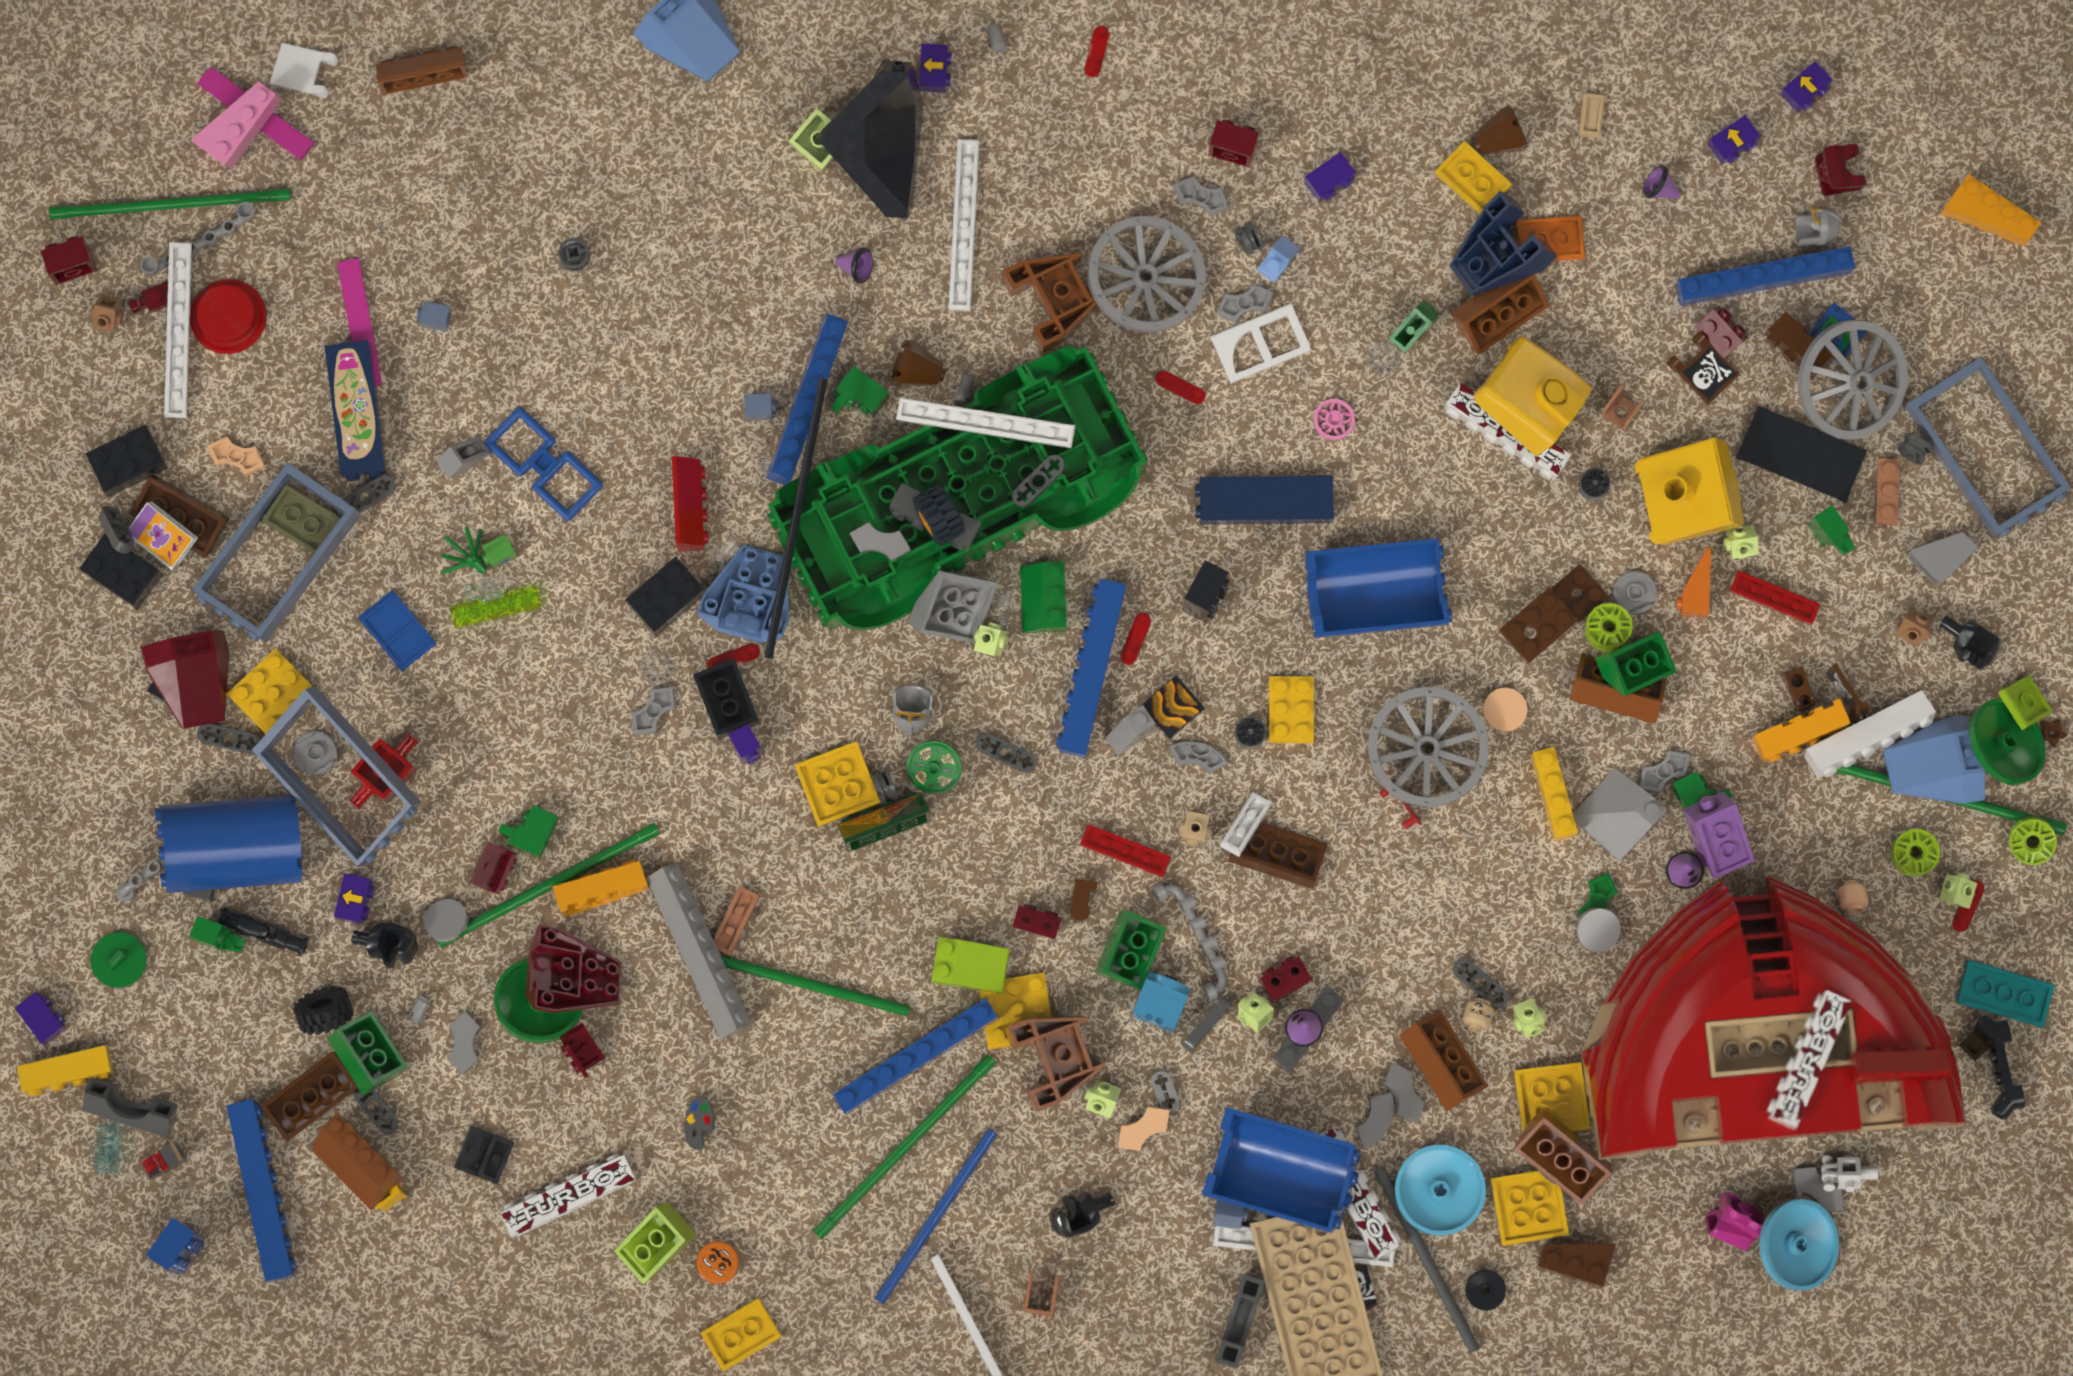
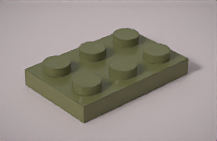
(300, 519)

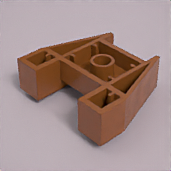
(1059, 292)
(1060, 1053)

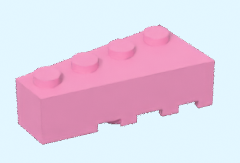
(238, 125)

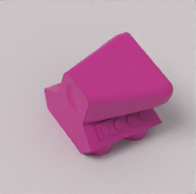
(1734, 1221)

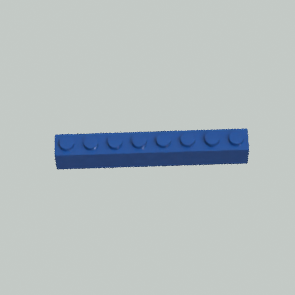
(1765, 276)
(800, 413)
(1092, 668)
(916, 1056)
(261, 1191)

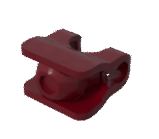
(1832, 170)

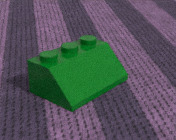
(1043, 597)
(1637, 664)
(1130, 949)

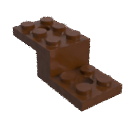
(1553, 614)

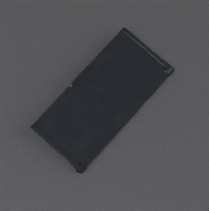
(1801, 454)

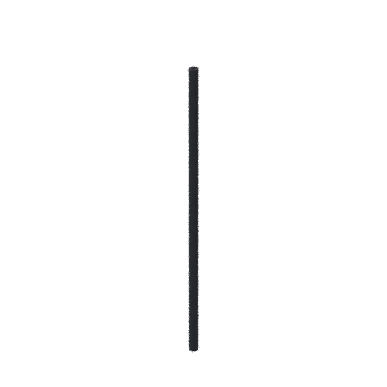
(795, 520)

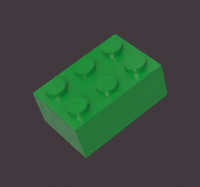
(367, 1052)

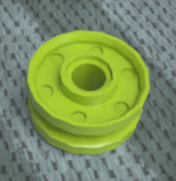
(1608, 614)
(2032, 827)
(1925, 843)

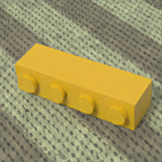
(1554, 794)
(65, 1070)

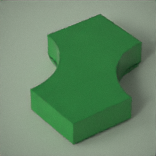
(1601, 891)

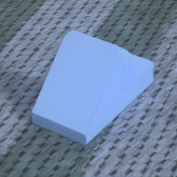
(1278, 259)

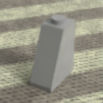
(1943, 556)
(1131, 730)

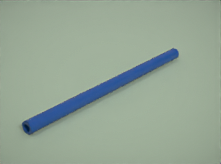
(935, 1216)

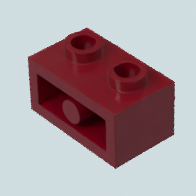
(1284, 979)

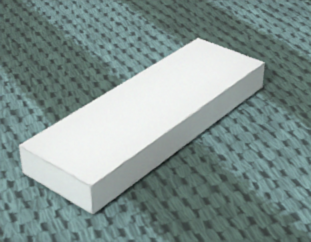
(1245, 824)

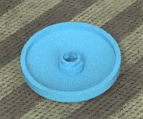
(1440, 1190)
(1799, 1244)

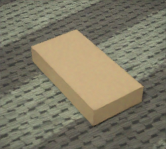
(1591, 115)

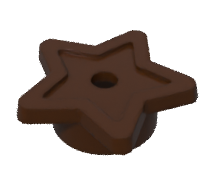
(2055, 727)

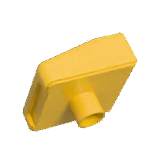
(1532, 395)
(1690, 491)

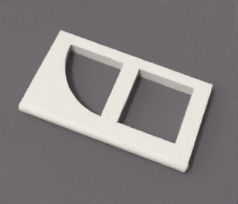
(1227, 339)

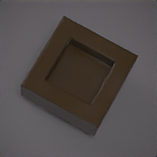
(1975, 1045)

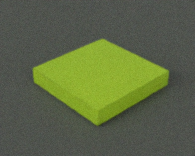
(2025, 702)

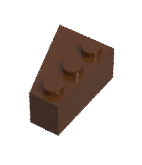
(1794, 341)
(1578, 1261)

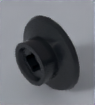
(1496, 1287)

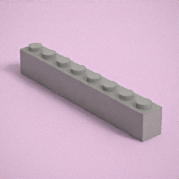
(699, 951)

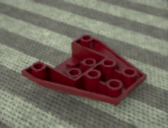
(191, 675)
(569, 973)

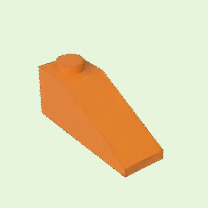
(1696, 593)

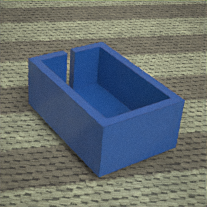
(176, 1246)

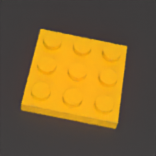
(269, 690)
(837, 784)
(1020, 998)
(1557, 1090)
(1528, 1208)

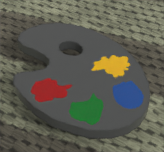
(699, 1117)

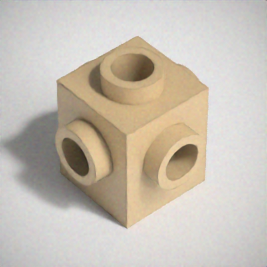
(1198, 821)

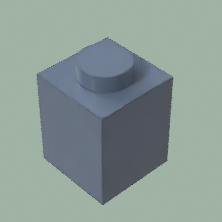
(434, 316)
(759, 406)
(1229, 1215)

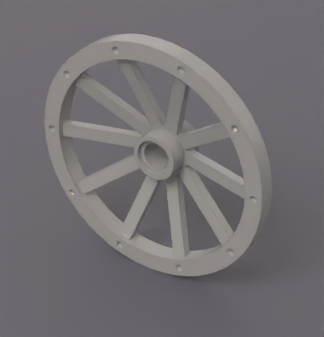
(1140, 285)
(1850, 379)
(1461, 705)

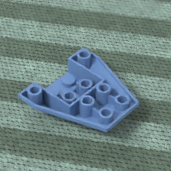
(689, 36)
(745, 596)
(1937, 764)

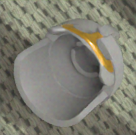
(1817, 227)
(912, 707)

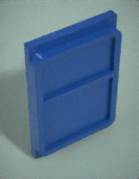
(397, 630)

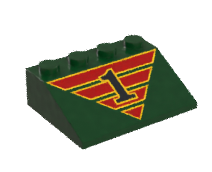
(884, 822)

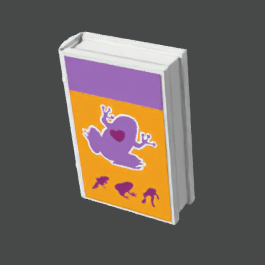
(162, 535)

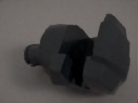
(1973, 642)
(388, 940)
(1082, 1214)

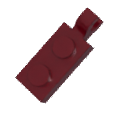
(153, 299)

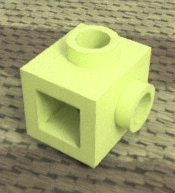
(1741, 542)
(990, 639)
(1958, 890)
(1255, 1012)
(1529, 1018)
(1102, 1098)

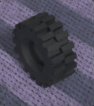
(323, 1010)

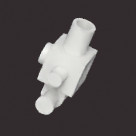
(1846, 1173)

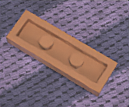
(1887, 492)
(735, 920)

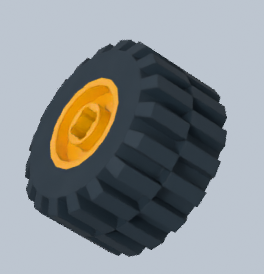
(938, 515)

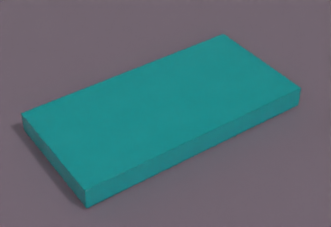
(2005, 993)

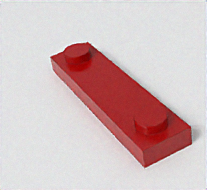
(1774, 598)
(1125, 851)

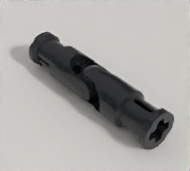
(249, 926)

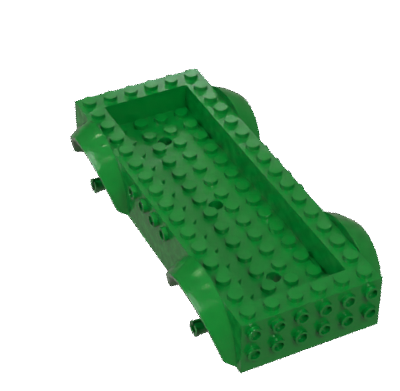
(858, 488)

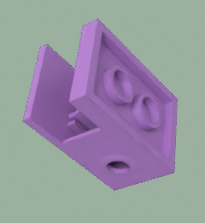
(1718, 834)

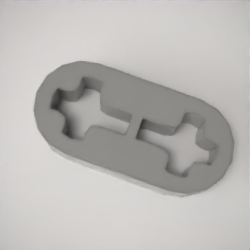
(1169, 1089)

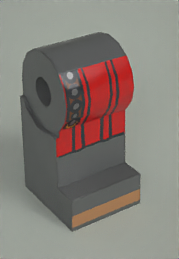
(163, 1161)

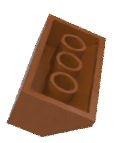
(421, 70)
(1499, 312)
(1593, 690)
(1443, 1060)
(1562, 1156)
(355, 1161)

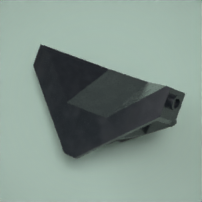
(880, 137)

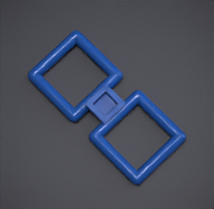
(543, 463)

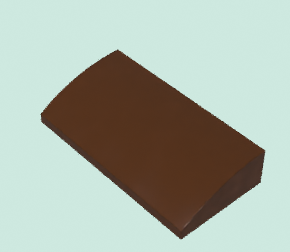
(187, 510)
(1282, 855)
(309, 1096)

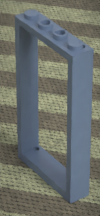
(1913, 408)
(305, 577)
(309, 801)

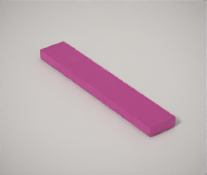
(274, 128)
(357, 308)

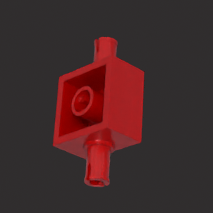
(371, 781)

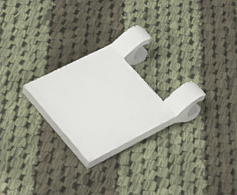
(298, 69)

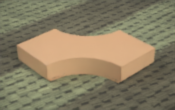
(245, 459)
(1134, 1134)

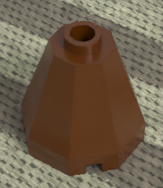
(1500, 134)
(916, 367)

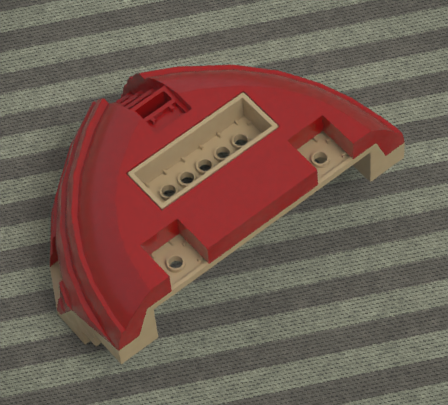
(1744, 976)

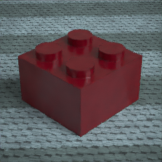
(1233, 143)
(68, 260)

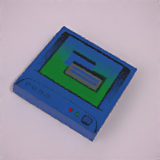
(1832, 316)

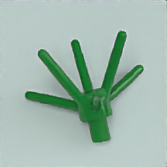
(470, 559)

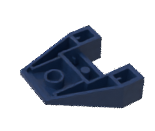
(1493, 254)

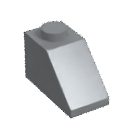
(463, 456)

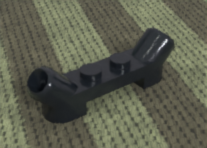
(2011, 1096)

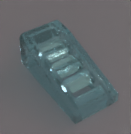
(113, 1167)

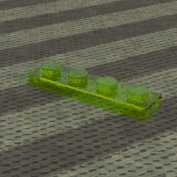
(511, 604)

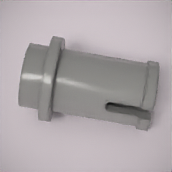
(996, 38)
(963, 393)
(419, 1009)

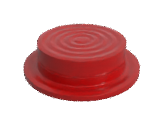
(228, 316)

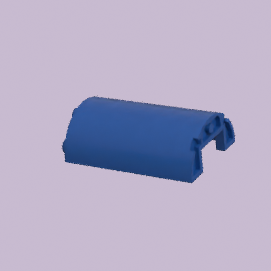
(1376, 588)
(229, 843)
(1283, 1171)

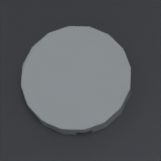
(1630, 596)
(321, 756)
(445, 920)
(1598, 929)

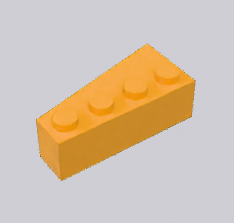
(1990, 212)
(1801, 732)
(600, 888)

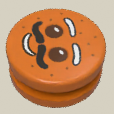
(718, 1262)

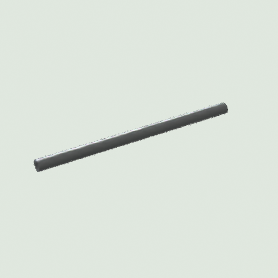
(1429, 1265)

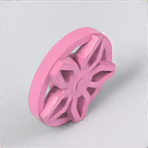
(1334, 419)

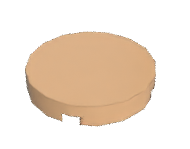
(1505, 709)

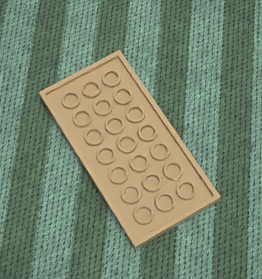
(1315, 1300)

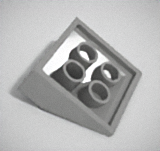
(953, 606)
(1618, 814)

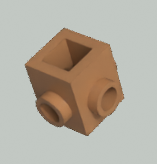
(107, 313)
(1915, 627)

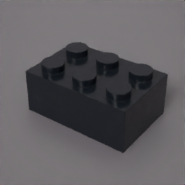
(126, 460)
(121, 574)
(1206, 591)
(665, 596)
(726, 698)

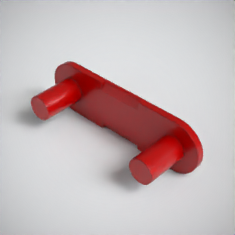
(1096, 51)
(1180, 387)
(1135, 638)
(742, 655)
(1410, 821)
(1964, 915)

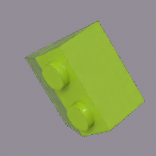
(970, 965)
(655, 1242)

